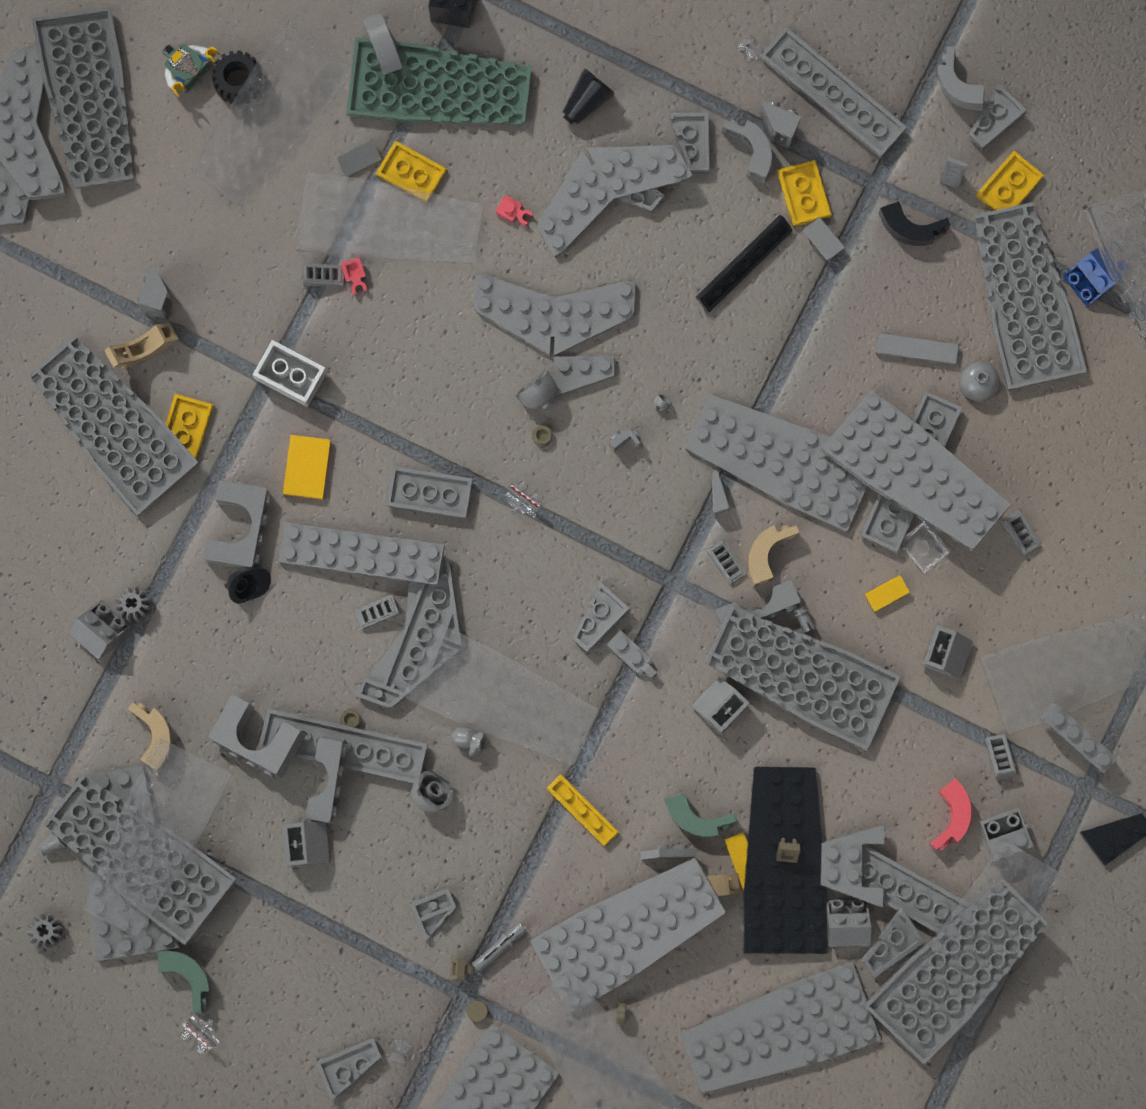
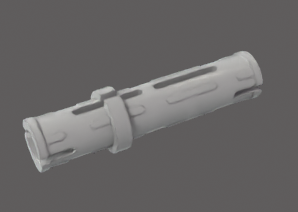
(499, 947)

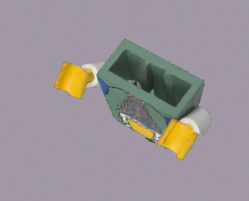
(187, 65)

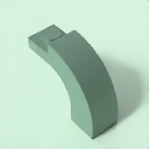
(693, 825)
(187, 966)

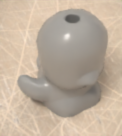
(467, 738)

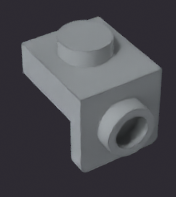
(620, 439)

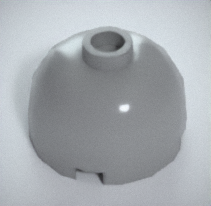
(979, 381)
(538, 391)
(431, 791)

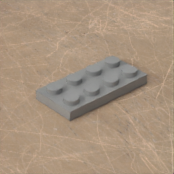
(429, 492)

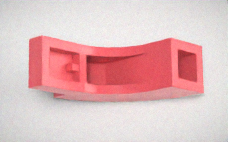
(960, 809)

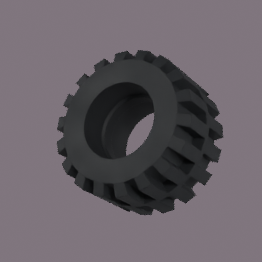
(225, 67)

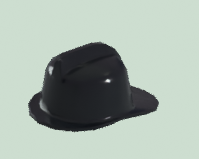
(248, 584)

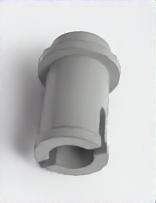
(804, 619)

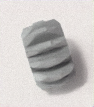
(124, 604)
(37, 934)

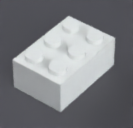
(290, 373)

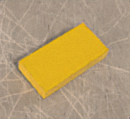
(887, 593)

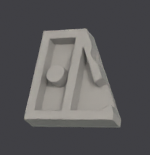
(664, 852)
(432, 911)

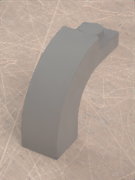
(382, 43)
(959, 93)
(758, 144)

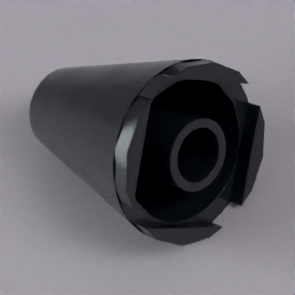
(586, 97)

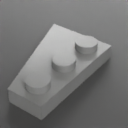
(581, 371)

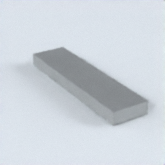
(917, 349)

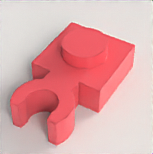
(511, 209)
(353, 272)

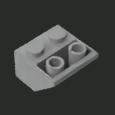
(779, 124)
(154, 297)
(99, 629)
(947, 652)
(720, 705)
(1003, 827)
(306, 843)
(848, 923)

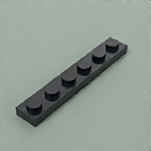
(744, 263)

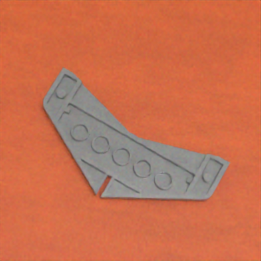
(21, 142)
(593, 187)
(565, 318)
(425, 608)

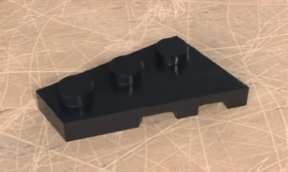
(1115, 837)

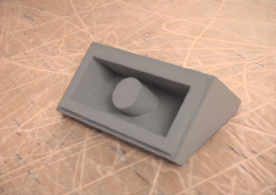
(358, 158)
(824, 239)

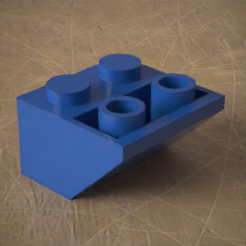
(1090, 278)

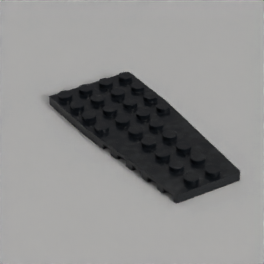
(784, 899)

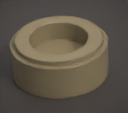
(542, 435)
(350, 718)
(477, 1011)
(621, 1013)

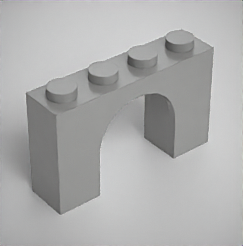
(245, 552)
(273, 758)

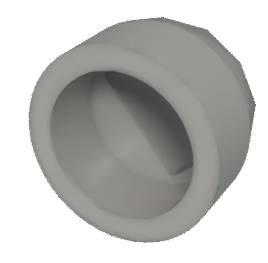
(661, 401)

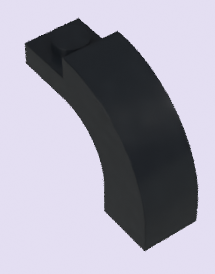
(908, 232)

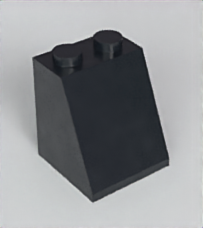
(451, 12)

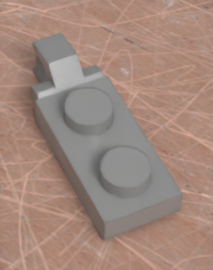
(631, 654)

